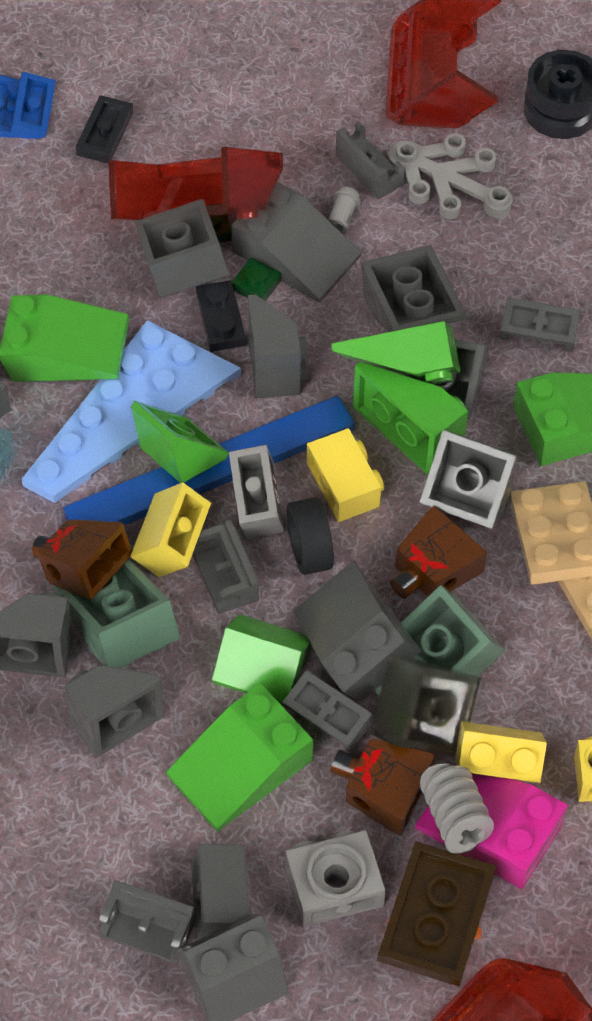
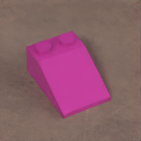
(523, 829)

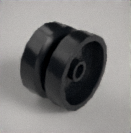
(560, 94)

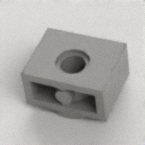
(343, 857)

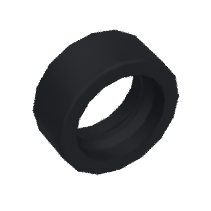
(310, 535)

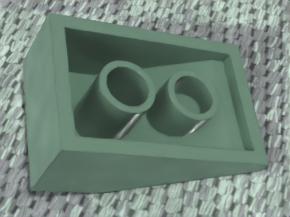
(123, 618)
(450, 635)

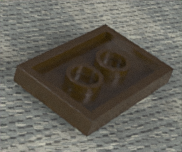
(436, 913)

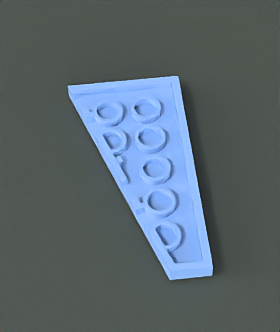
(154, 370)

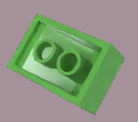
(61, 340)
(418, 351)
(407, 411)
(556, 415)
(241, 757)

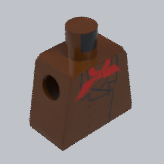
(83, 555)
(436, 556)
(384, 781)

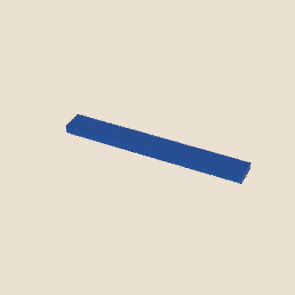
(283, 438)

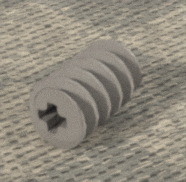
(456, 806)

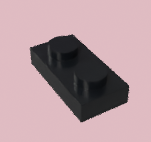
(104, 129)
(220, 316)

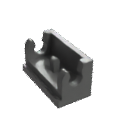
(368, 162)
(540, 322)
(226, 567)
(329, 710)
(218, 887)
(146, 921)

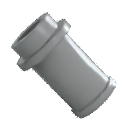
(345, 202)

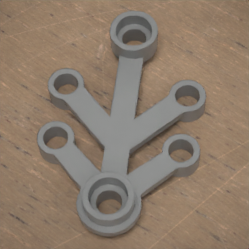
(449, 174)

